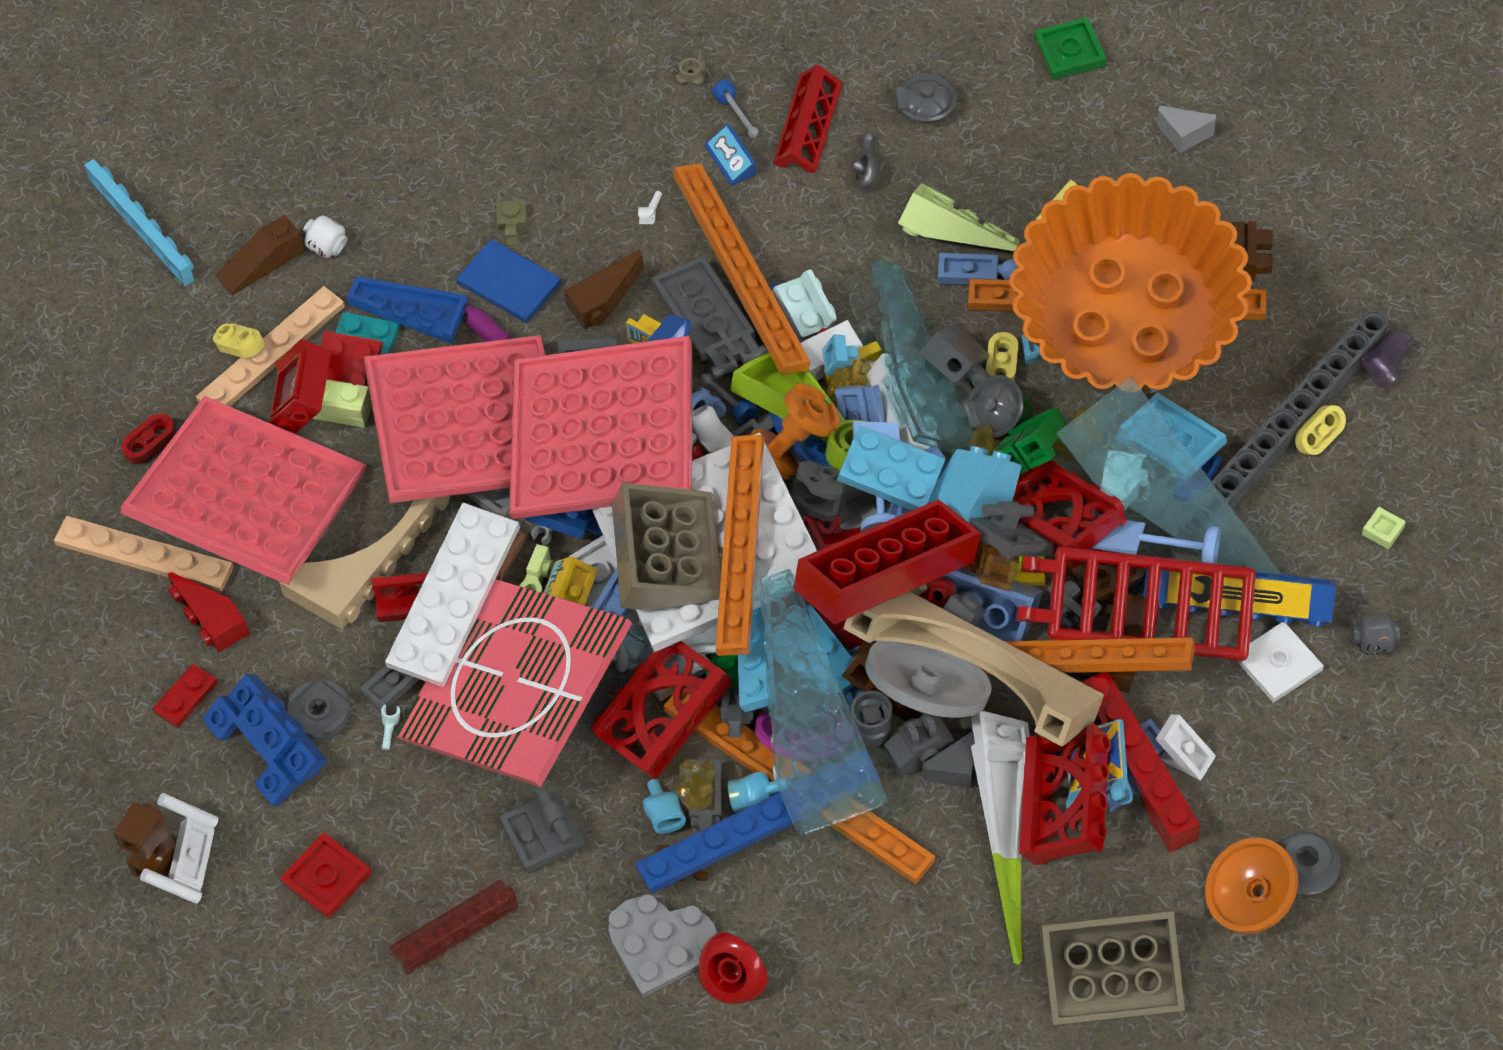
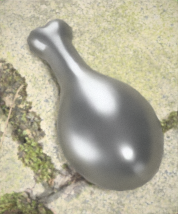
(866, 164)

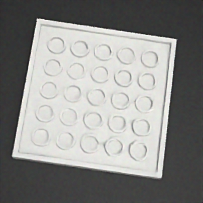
(779, 544)

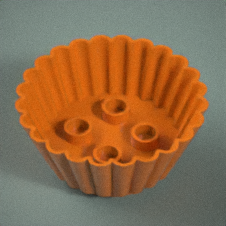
(1130, 283)

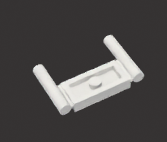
(190, 851)

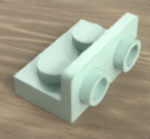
(805, 305)

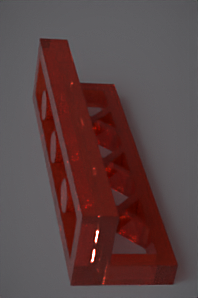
(454, 926)

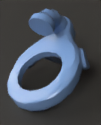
(703, 397)

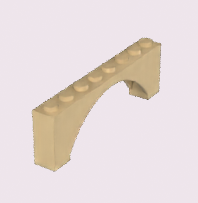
(341, 585)
(1055, 700)

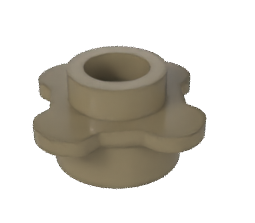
(688, 65)

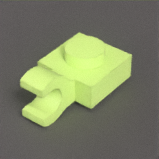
(538, 568)

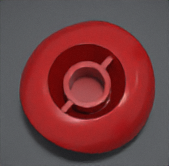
(731, 969)

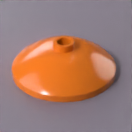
(1240, 875)

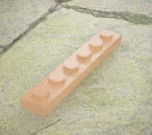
(299, 325)
(143, 553)

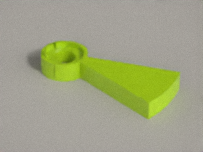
(766, 387)

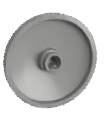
(928, 679)

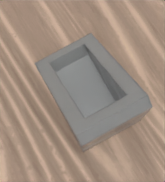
(1185, 127)

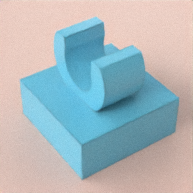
(837, 354)

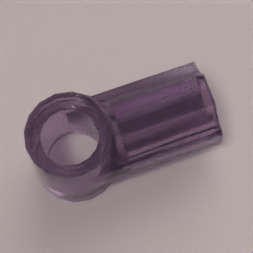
(1383, 361)

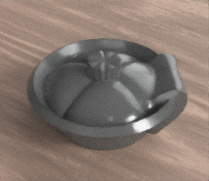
(926, 98)
(994, 402)
(1315, 861)

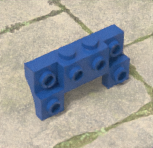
(272, 732)

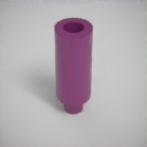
(484, 325)

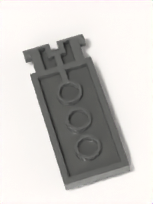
(717, 324)

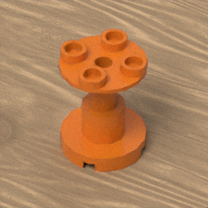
(806, 416)

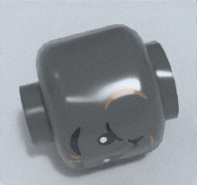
(1376, 633)

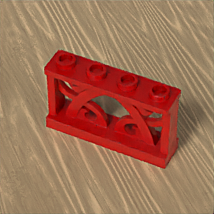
(1085, 500)
(677, 730)
(1088, 807)

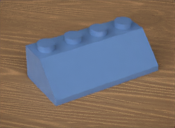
(999, 604)

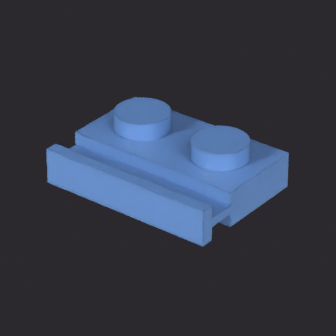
(860, 403)

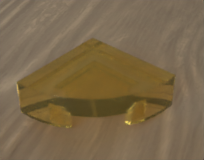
(983, 438)

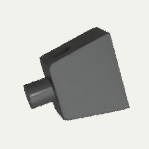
(956, 354)

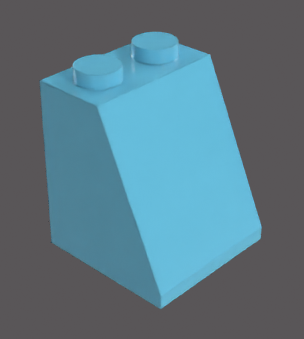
(976, 480)

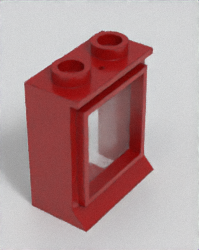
(299, 386)

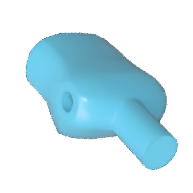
(750, 790)
(663, 809)

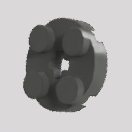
(319, 694)

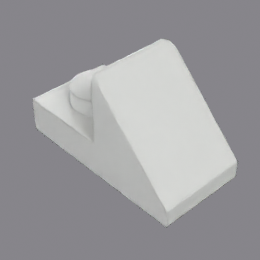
(1184, 748)

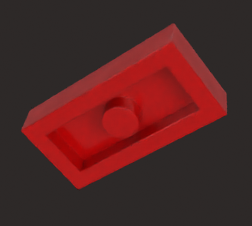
(185, 695)

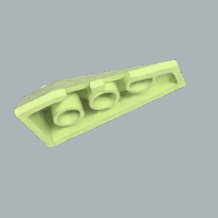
(934, 217)

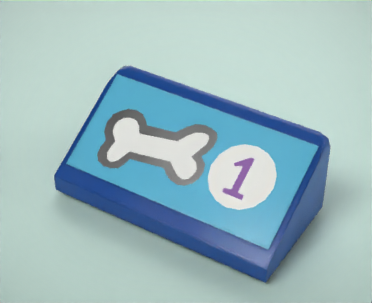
(731, 156)

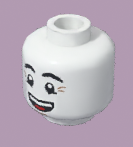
(324, 236)

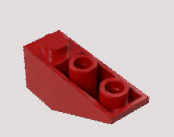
(214, 613)

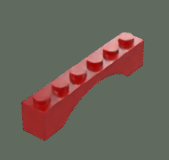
(1158, 791)

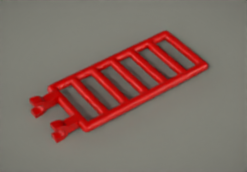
(1155, 565)

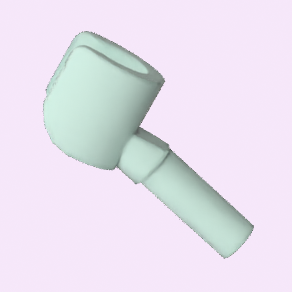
(389, 722)

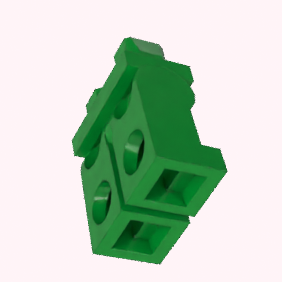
(1033, 439)

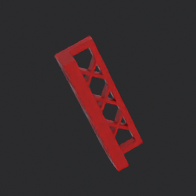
(802, 114)
(397, 602)

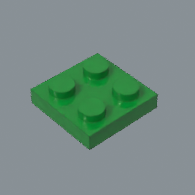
(1070, 48)

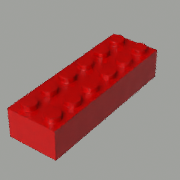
(886, 561)

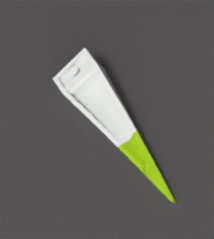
(1000, 777)

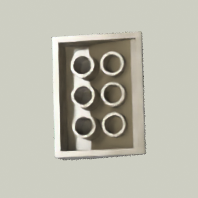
(665, 547)
(1112, 966)

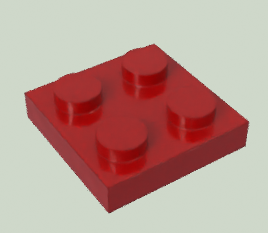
(348, 356)
(325, 875)

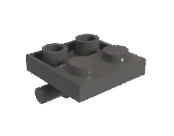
(1008, 534)
(541, 830)

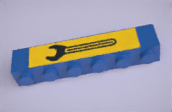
(1274, 596)

